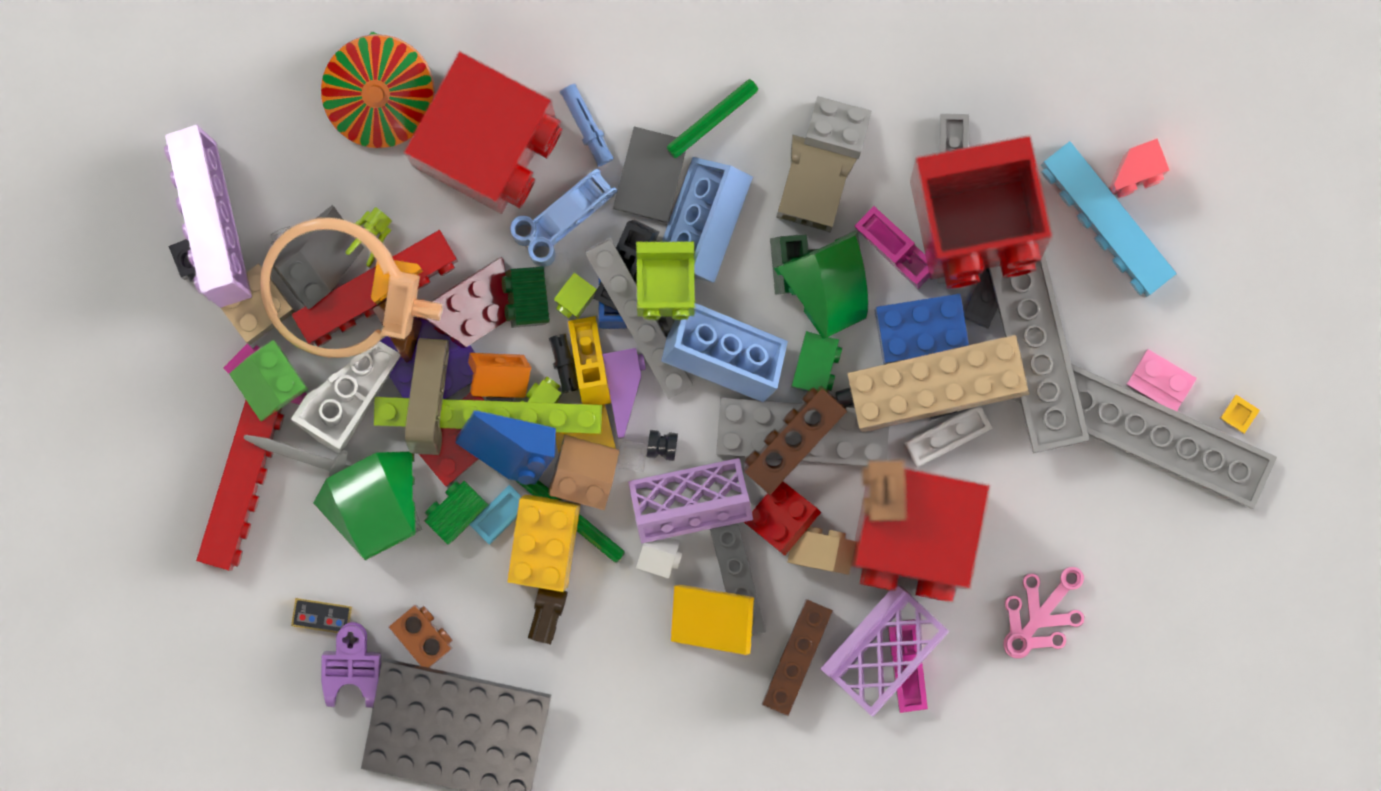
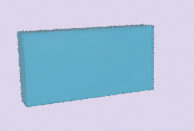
(497, 515)

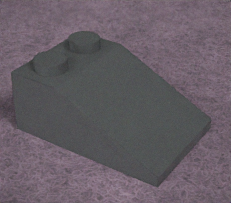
(316, 261)

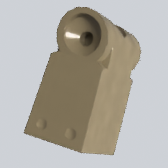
(814, 185)

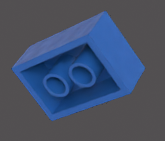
(920, 327)

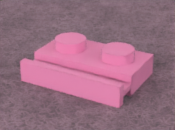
(1161, 380)

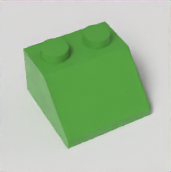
(268, 380)

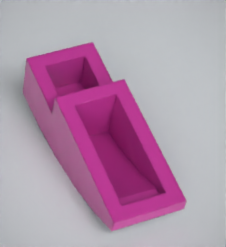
(894, 246)
(912, 693)

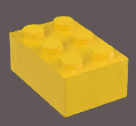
(543, 542)

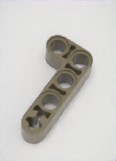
(426, 397)

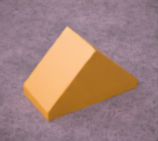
(381, 280)

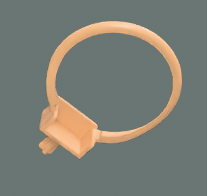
(401, 297)

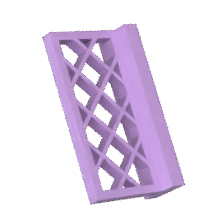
(694, 515)
(866, 634)

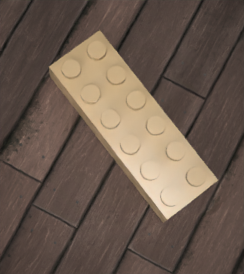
(938, 383)

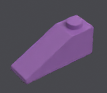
(623, 382)

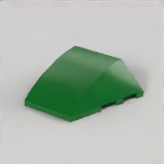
(830, 284)
(371, 502)

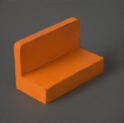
(499, 375)

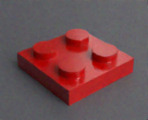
(783, 517)

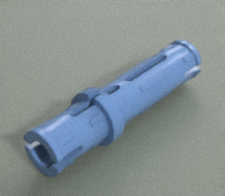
(592, 135)

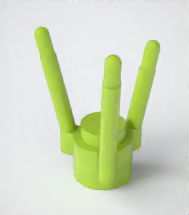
(376, 223)

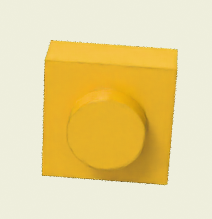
(1239, 414)

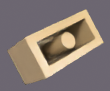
(823, 551)

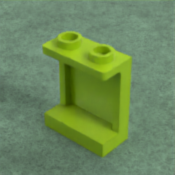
(665, 280)

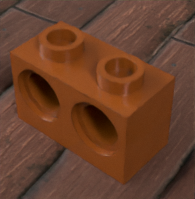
(415, 641)

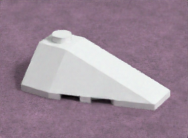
(340, 404)

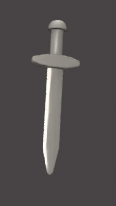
(333, 466)

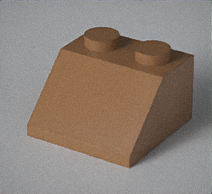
(584, 472)

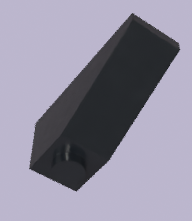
(627, 248)

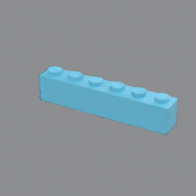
(1108, 219)

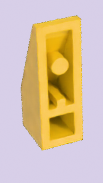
(589, 361)

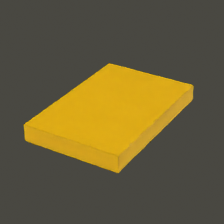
(712, 619)

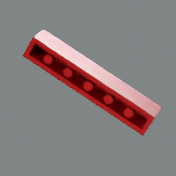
(353, 299)
(237, 491)

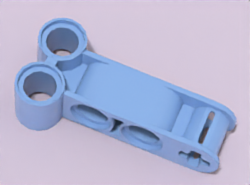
(563, 216)

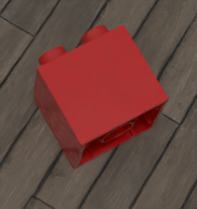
(484, 134)
(981, 211)
(933, 542)

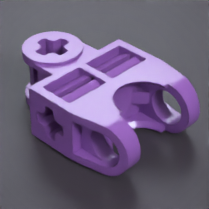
(350, 666)

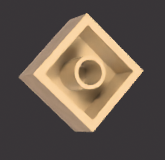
(250, 315)

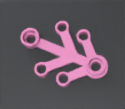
(1040, 616)

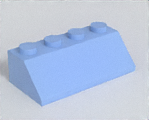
(708, 212)
(726, 352)

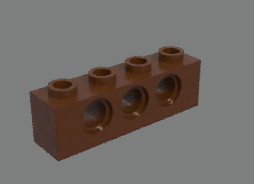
(770, 476)
(797, 657)

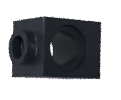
(179, 252)

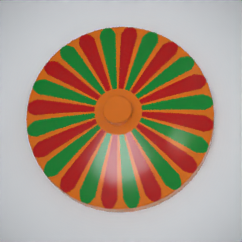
(377, 90)

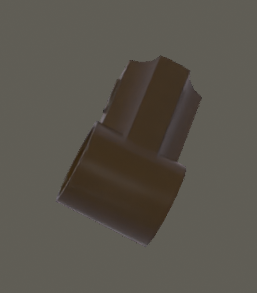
(548, 608)

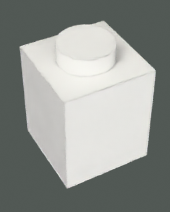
(660, 557)

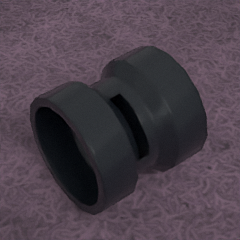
(662, 445)

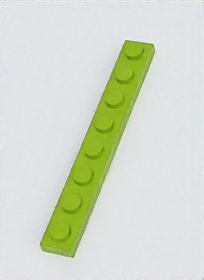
(455, 413)

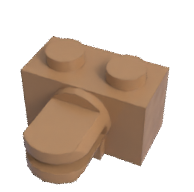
(885, 490)

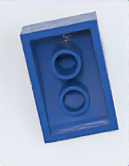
(509, 445)

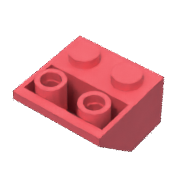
(1139, 166)

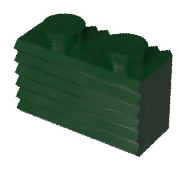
(526, 297)

